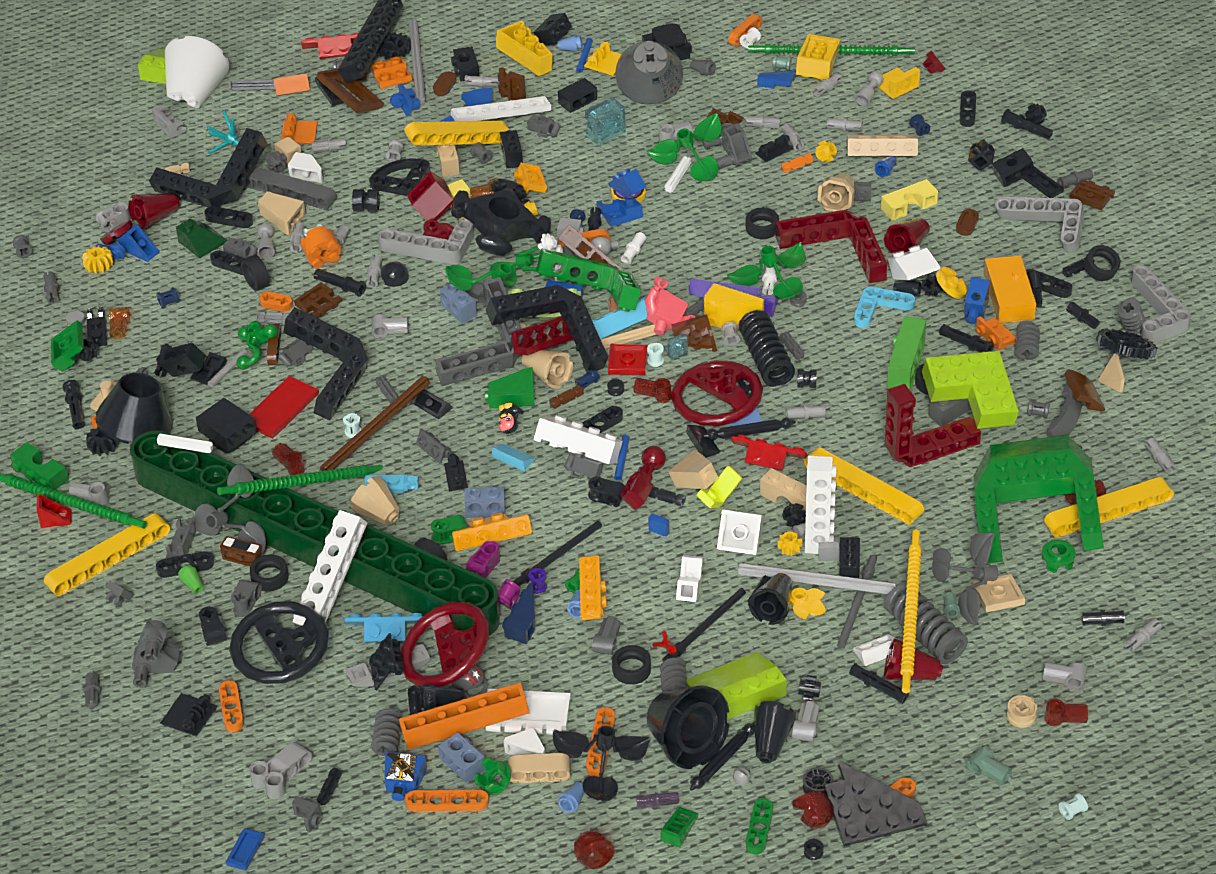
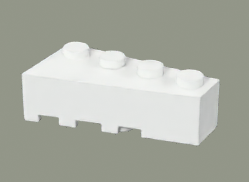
(578, 438)

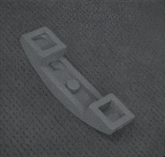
(1069, 414)

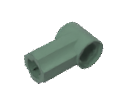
(984, 763)

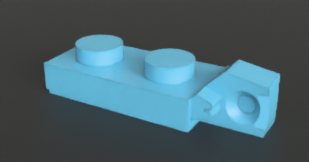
(397, 483)

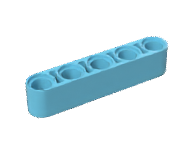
(620, 319)

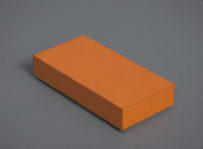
(291, 84)

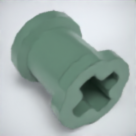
(782, 62)

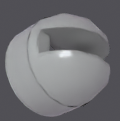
(740, 776)

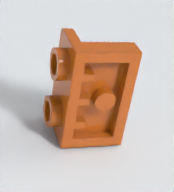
(994, 331)

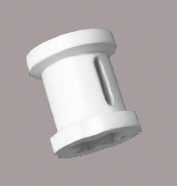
(752, 36)

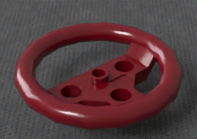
(719, 385)
(452, 649)

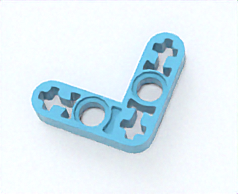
(874, 300)

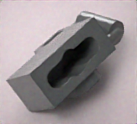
(543, 126)
(239, 247)
(293, 352)
(583, 465)

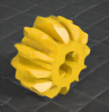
(97, 259)

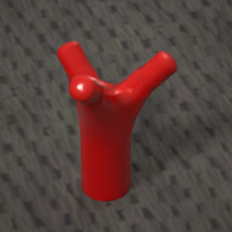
(666, 644)

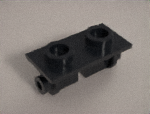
(772, 150)
(455, 473)

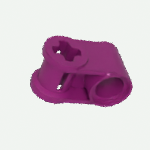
(484, 559)
(508, 593)

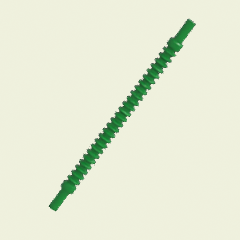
(894, 50)
(297, 480)
(72, 501)

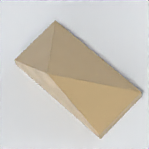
(1113, 374)

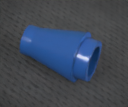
(885, 166)

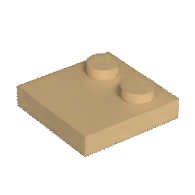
(1000, 594)

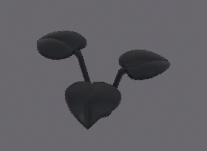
(629, 748)

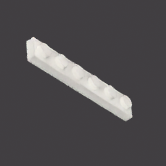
(501, 109)

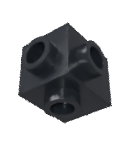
(981, 155)

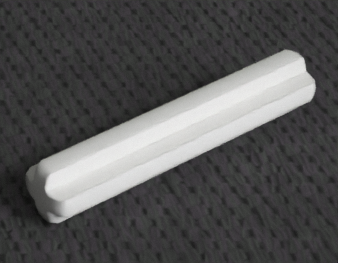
(677, 174)
(185, 443)

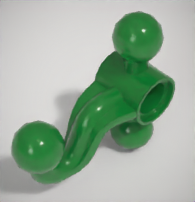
(255, 335)

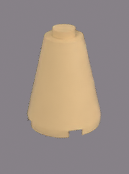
(550, 366)

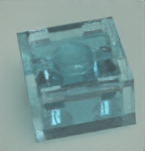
(605, 121)

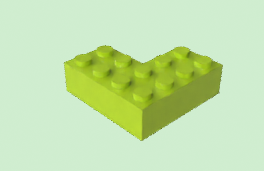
(976, 377)

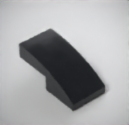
(211, 366)

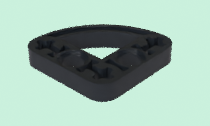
(382, 182)

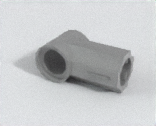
(669, 131)
(383, 326)
(95, 492)
(1072, 675)
(806, 725)

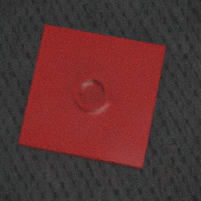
(627, 359)

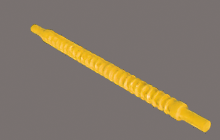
(911, 611)

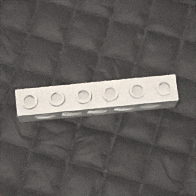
(819, 502)
(339, 564)

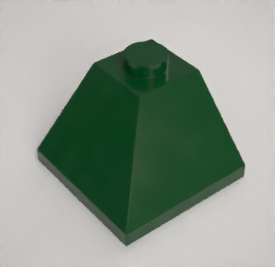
(199, 237)

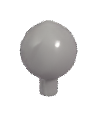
(604, 244)

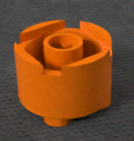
(320, 246)

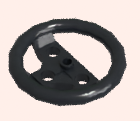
(283, 644)

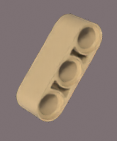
(539, 767)

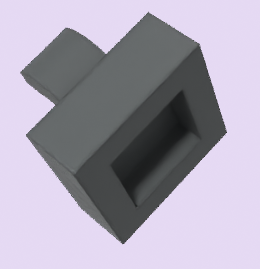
(118, 592)

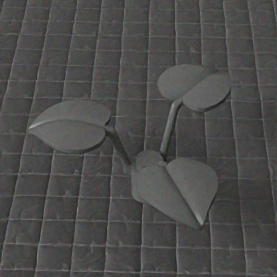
(209, 520)
(980, 550)

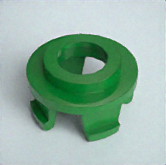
(1053, 560)
(493, 768)

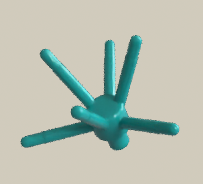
(230, 138)

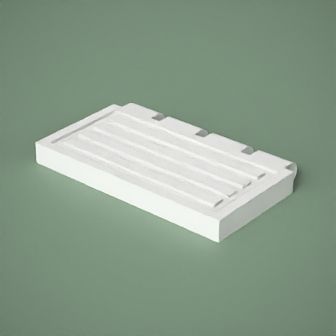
(546, 711)

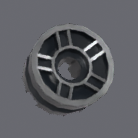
(816, 776)

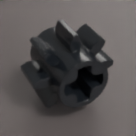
(1036, 113)
(931, 286)
(89, 350)
(794, 514)
(809, 688)

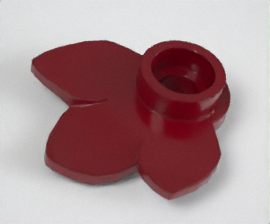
(438, 230)

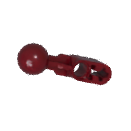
(639, 483)

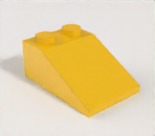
(817, 56)
(729, 305)

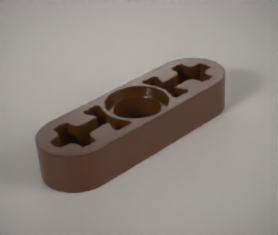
(273, 346)

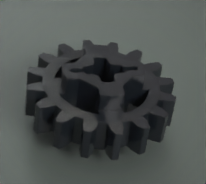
(394, 46)

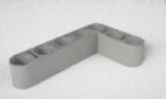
(1047, 213)
(429, 247)
(1173, 316)

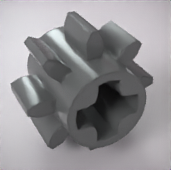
(276, 161)

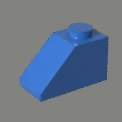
(138, 244)

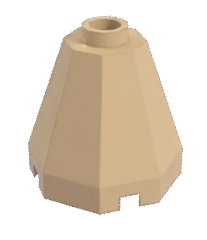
(837, 192)
(375, 501)

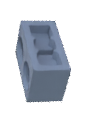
(458, 303)
(484, 501)
(461, 757)

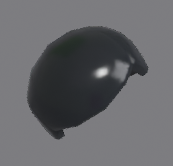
(394, 274)

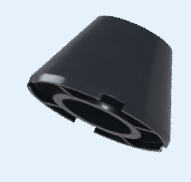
(133, 408)
(689, 724)

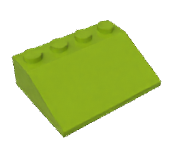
(153, 67)
(744, 682)

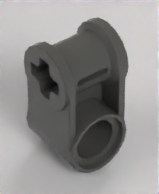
(245, 597)

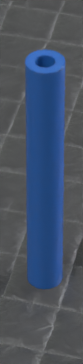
(584, 55)
(621, 458)

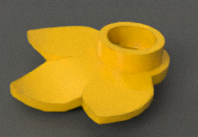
(807, 602)

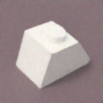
(305, 168)

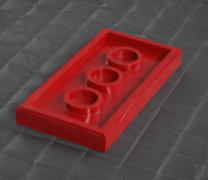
(282, 406)

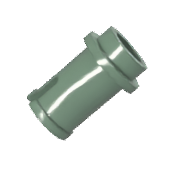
(951, 608)

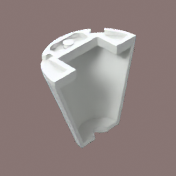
(193, 69)

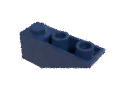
(521, 621)

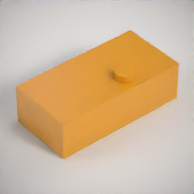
(1010, 289)

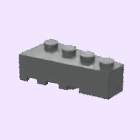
(946, 411)

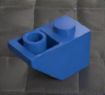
(627, 183)

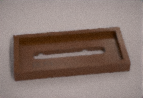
(369, 100)

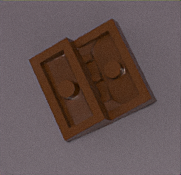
(1084, 390)

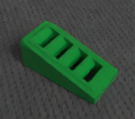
(678, 839)

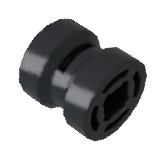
(802, 378)

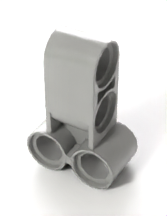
(279, 769)

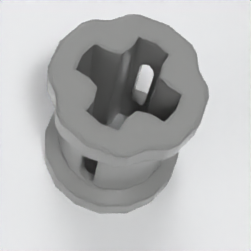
(395, 148)
(730, 331)

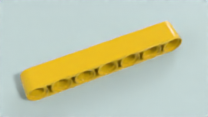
(455, 132)
(872, 489)
(1112, 505)
(105, 554)

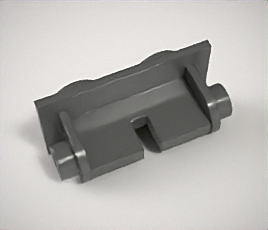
(432, 446)

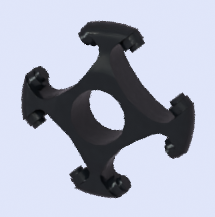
(485, 215)

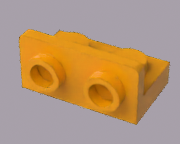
(530, 178)

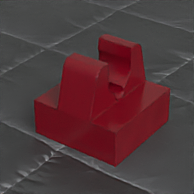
(932, 63)

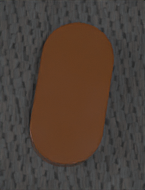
(444, 83)
(967, 222)

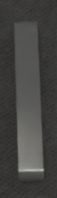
(288, 186)

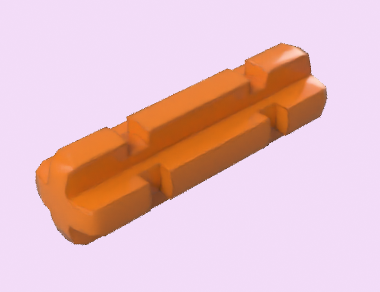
(797, 163)

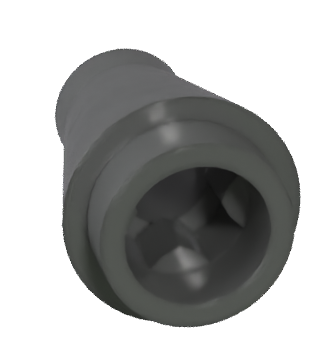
(705, 67)

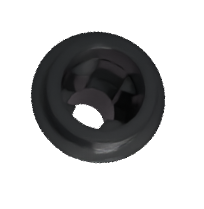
(911, 287)

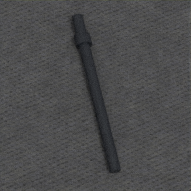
(559, 552)
(681, 646)

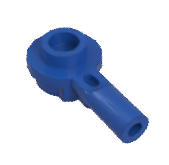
(116, 249)

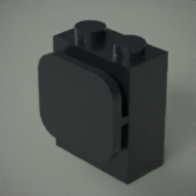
(673, 37)
(226, 425)

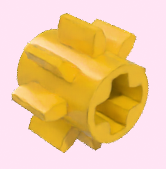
(826, 151)
(789, 543)

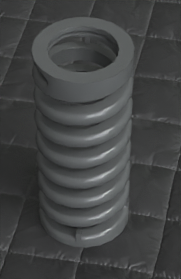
(929, 641)

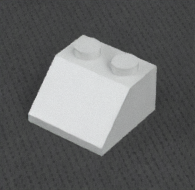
(912, 263)
(740, 531)

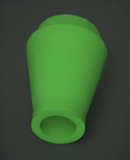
(190, 577)

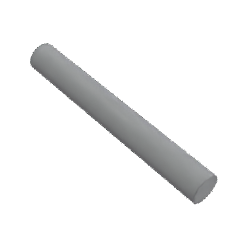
(226, 369)

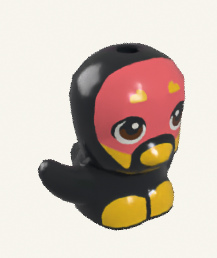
(508, 417)

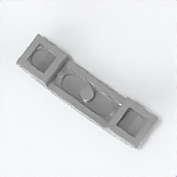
(362, 675)

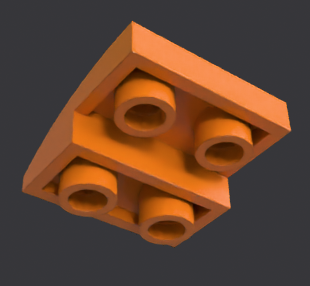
(390, 72)

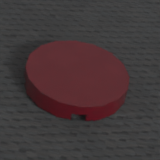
(116, 232)

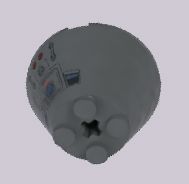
(649, 72)

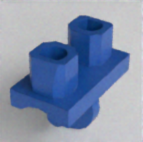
(405, 100)

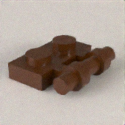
(511, 85)
(1092, 194)
(315, 297)

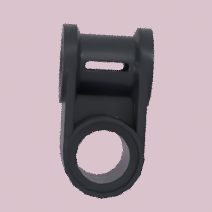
(607, 492)
(211, 626)

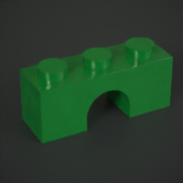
(29, 462)

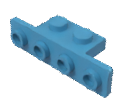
(378, 627)

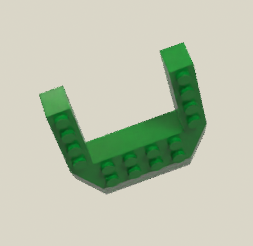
(1036, 471)

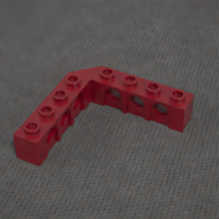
(836, 226)
(925, 445)

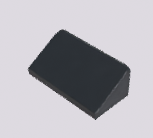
(431, 404)
(703, 445)

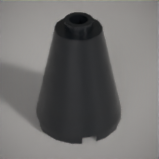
(772, 600)
(771, 729)

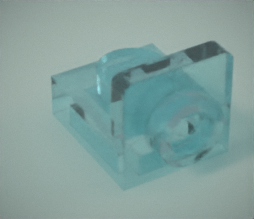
(677, 346)

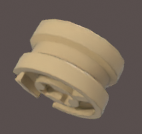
(1021, 711)

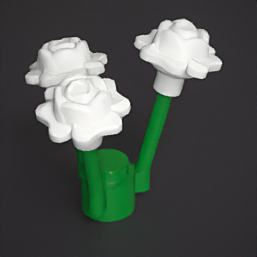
(525, 259)

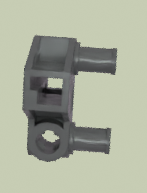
(735, 144)
(153, 653)

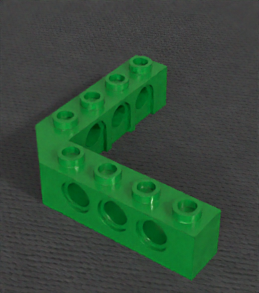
(619, 283)

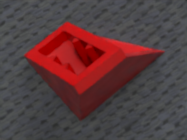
(52, 513)

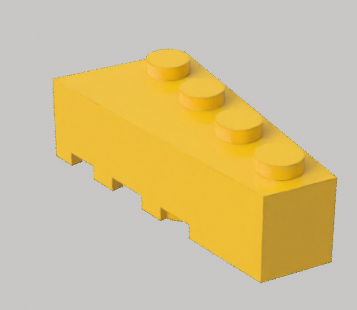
(524, 48)

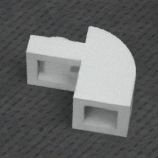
(690, 578)

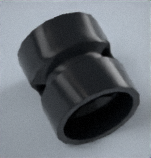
(359, 201)

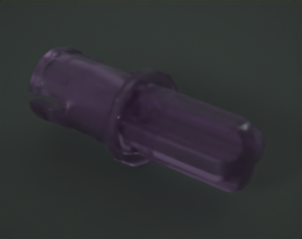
(656, 800)

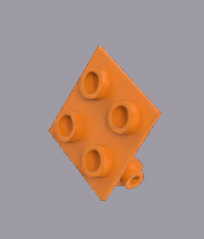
(300, 131)

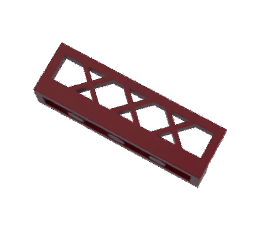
(542, 340)

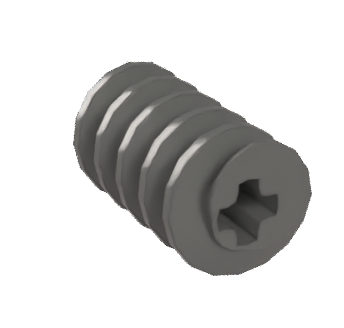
(1131, 315)
(1027, 340)
(673, 674)
(386, 732)

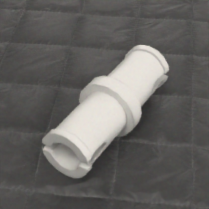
(633, 248)
(769, 279)

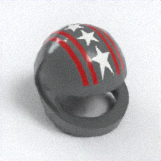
(470, 681)

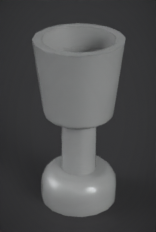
(866, 93)
(265, 244)

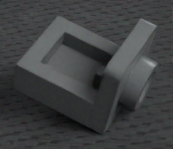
(862, 191)
(308, 810)

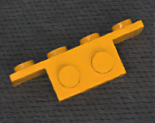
(493, 528)
(591, 588)

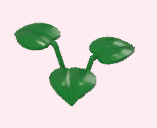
(704, 169)
(791, 258)
(462, 278)

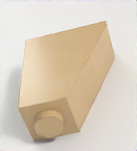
(281, 211)
(693, 472)

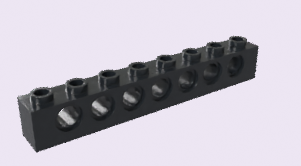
(369, 39)

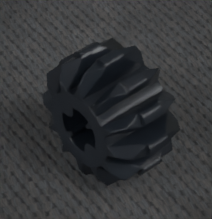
(99, 442)

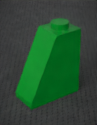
(513, 388)

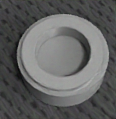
(73, 316)

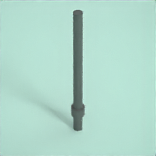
(867, 573)

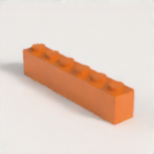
(464, 716)

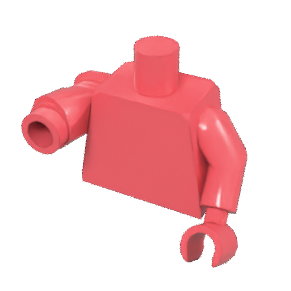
(664, 307)

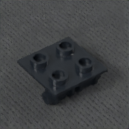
(386, 660)
(438, 696)
(189, 714)

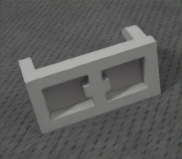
(167, 122)

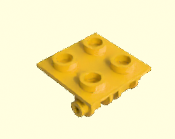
(603, 60)

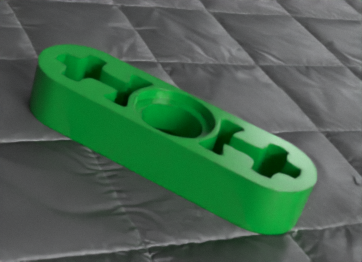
(757, 819)

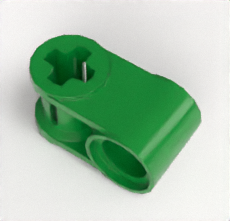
(446, 527)

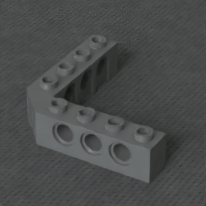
(484, 359)

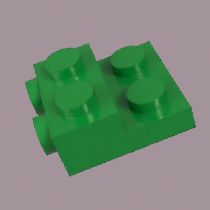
(66, 345)

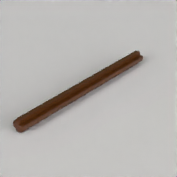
(375, 424)

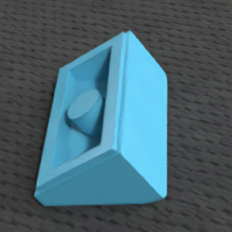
(512, 456)

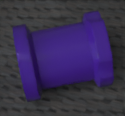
(536, 580)

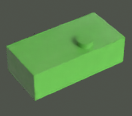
(906, 352)

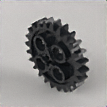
(1126, 343)

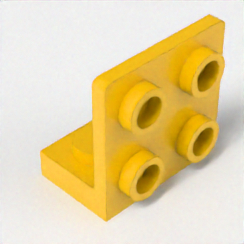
(899, 82)

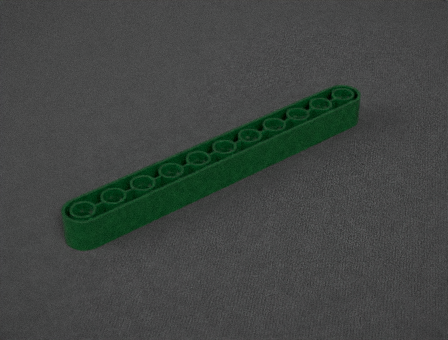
(299, 529)

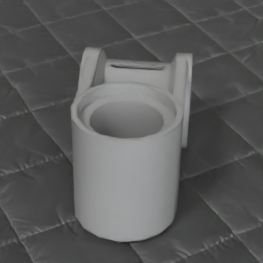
(113, 216)

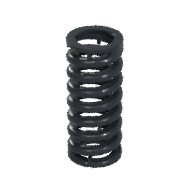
(774, 345)

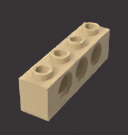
(882, 145)

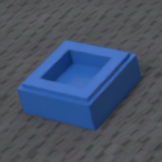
(658, 525)

